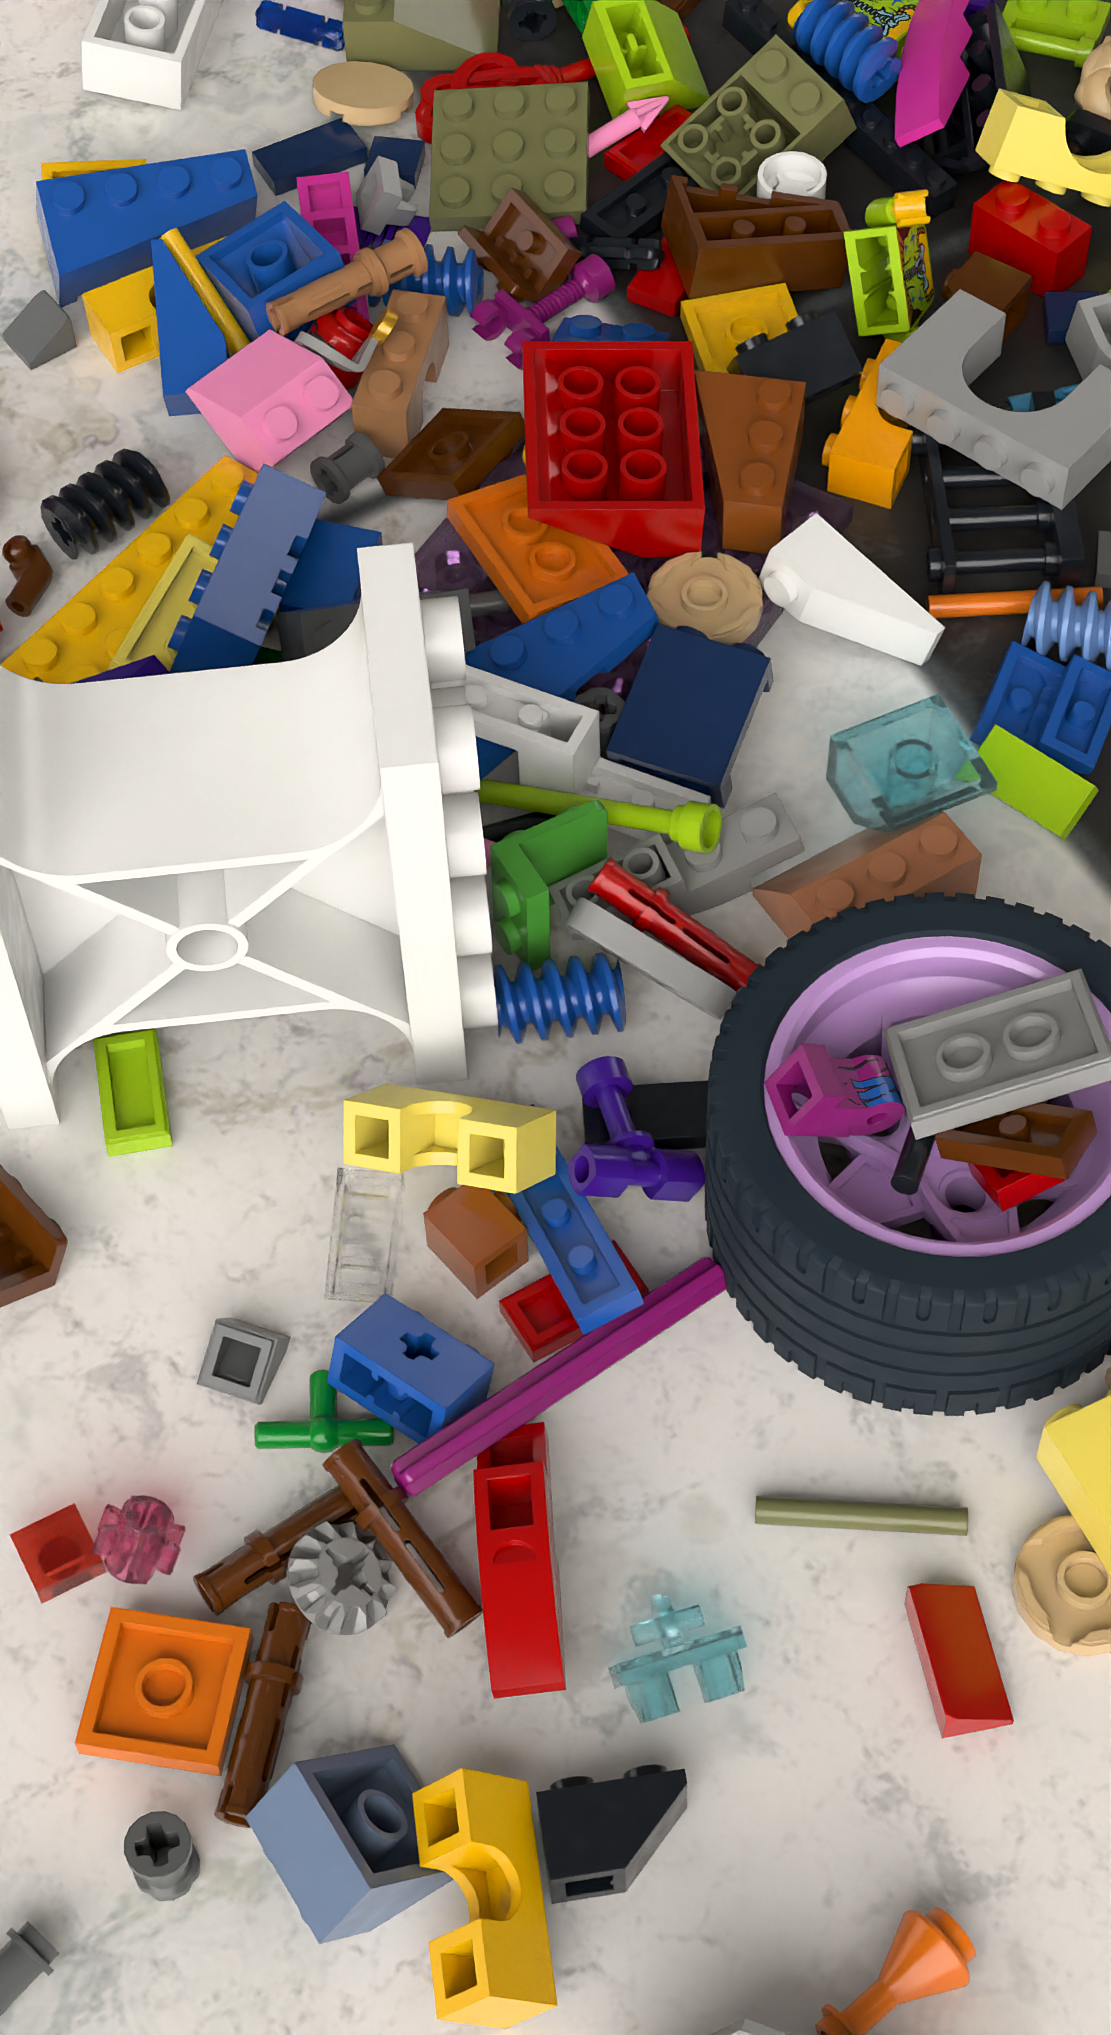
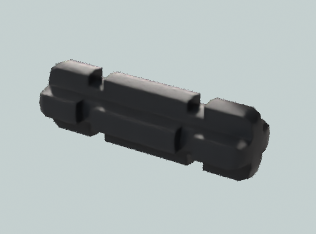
(623, 252)

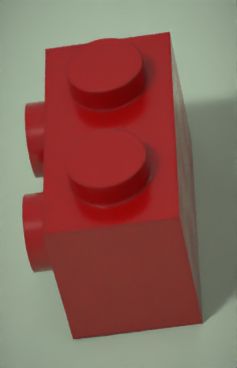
(1030, 236)

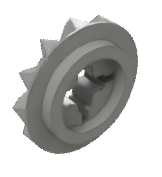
(313, 1573)

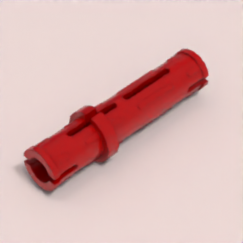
(671, 925)

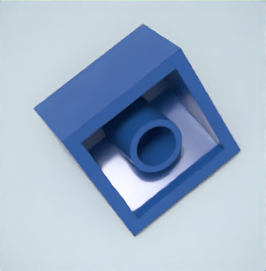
(268, 262)

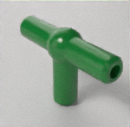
(323, 1429)

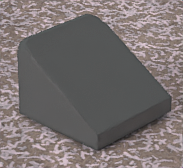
(40, 331)
(242, 1359)

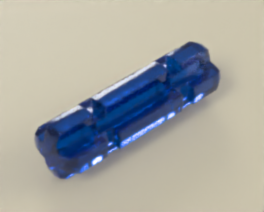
(300, 25)

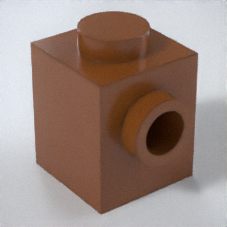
(476, 1236)

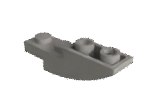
(748, 844)

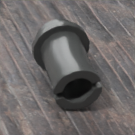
(22, 1962)

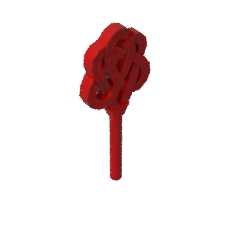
(495, 70)

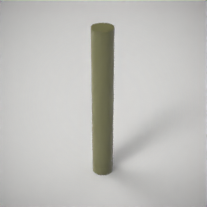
(861, 1515)

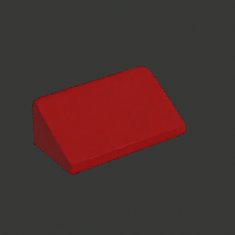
(957, 1658)

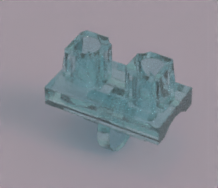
(712, 1656)

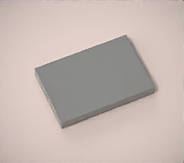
(999, 1053)

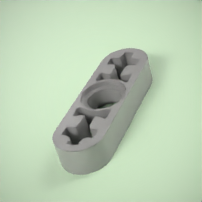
(650, 958)

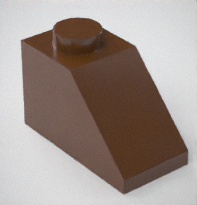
(995, 285)

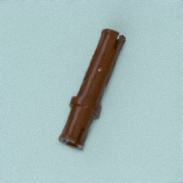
(354, 1468)
(267, 1553)
(272, 1684)

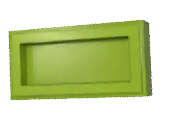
(1035, 783)
(132, 1092)

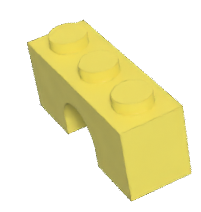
(487, 1139)

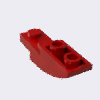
(519, 1565)

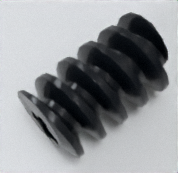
(102, 499)

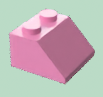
(270, 400)

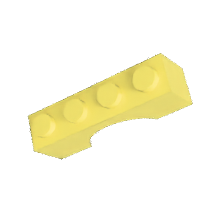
(1029, 141)

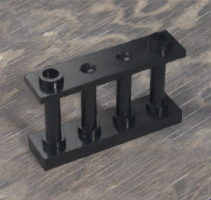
(1059, 554)

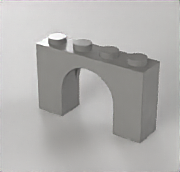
(1043, 451)

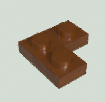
(1028, 1140)

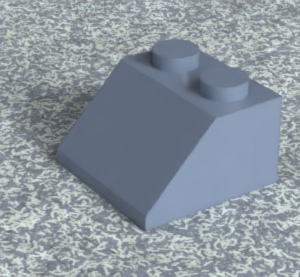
(346, 1840)

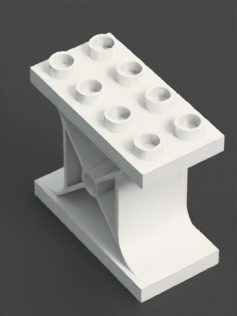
(247, 845)

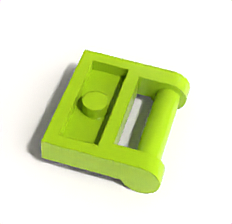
(1057, 27)

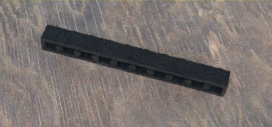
(874, 139)

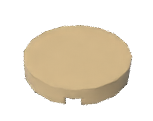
(363, 93)
(708, 594)
(1064, 1589)

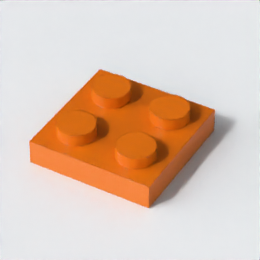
(165, 1691)

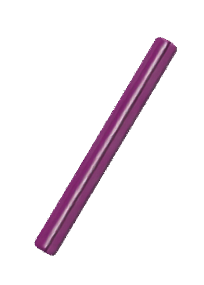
(556, 1378)

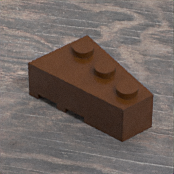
(750, 242)

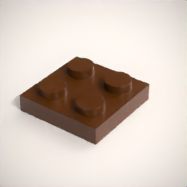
(453, 453)

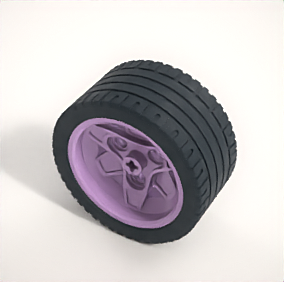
(816, 1260)

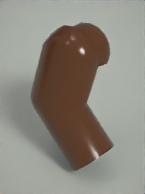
(31, 572)

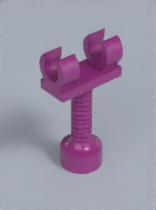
(590, 281)

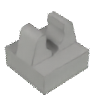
(384, 198)

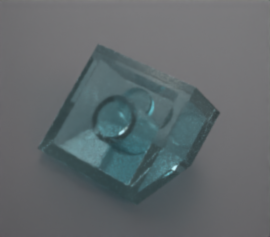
(905, 766)

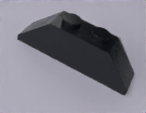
(992, 65)

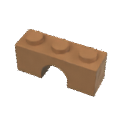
(391, 386)

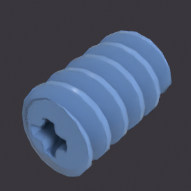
(1069, 625)

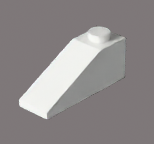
(842, 592)

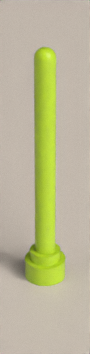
(693, 826)

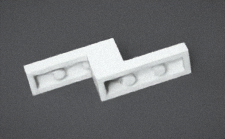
(561, 746)

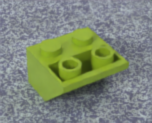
(642, 55)

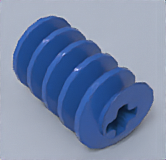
(848, 47)
(457, 281)
(559, 997)

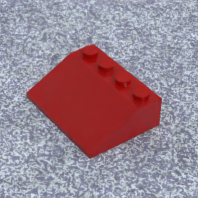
(615, 443)

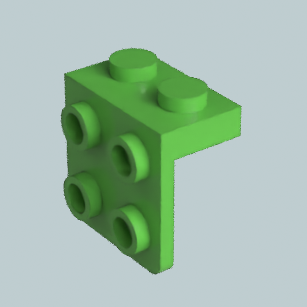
(530, 863)

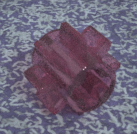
(138, 1539)

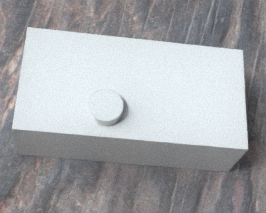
(146, 48)

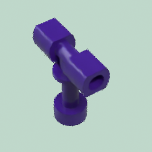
(630, 1153)

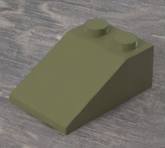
(420, 32)

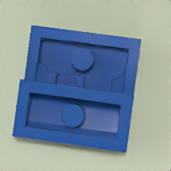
(1050, 706)

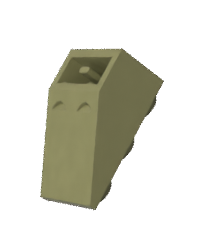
(761, 111)

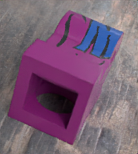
(843, 1094)

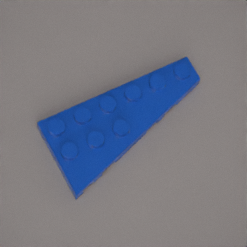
(566, 648)

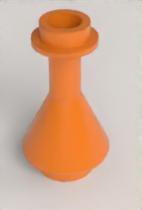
(922, 1961)

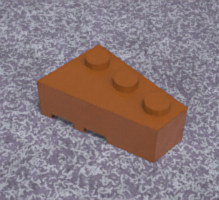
(750, 452)

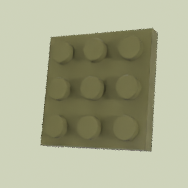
(504, 140)

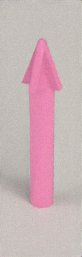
(640, 115)

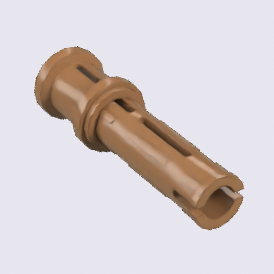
(367, 274)

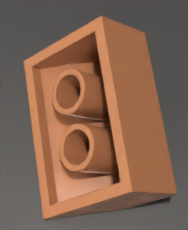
(870, 867)

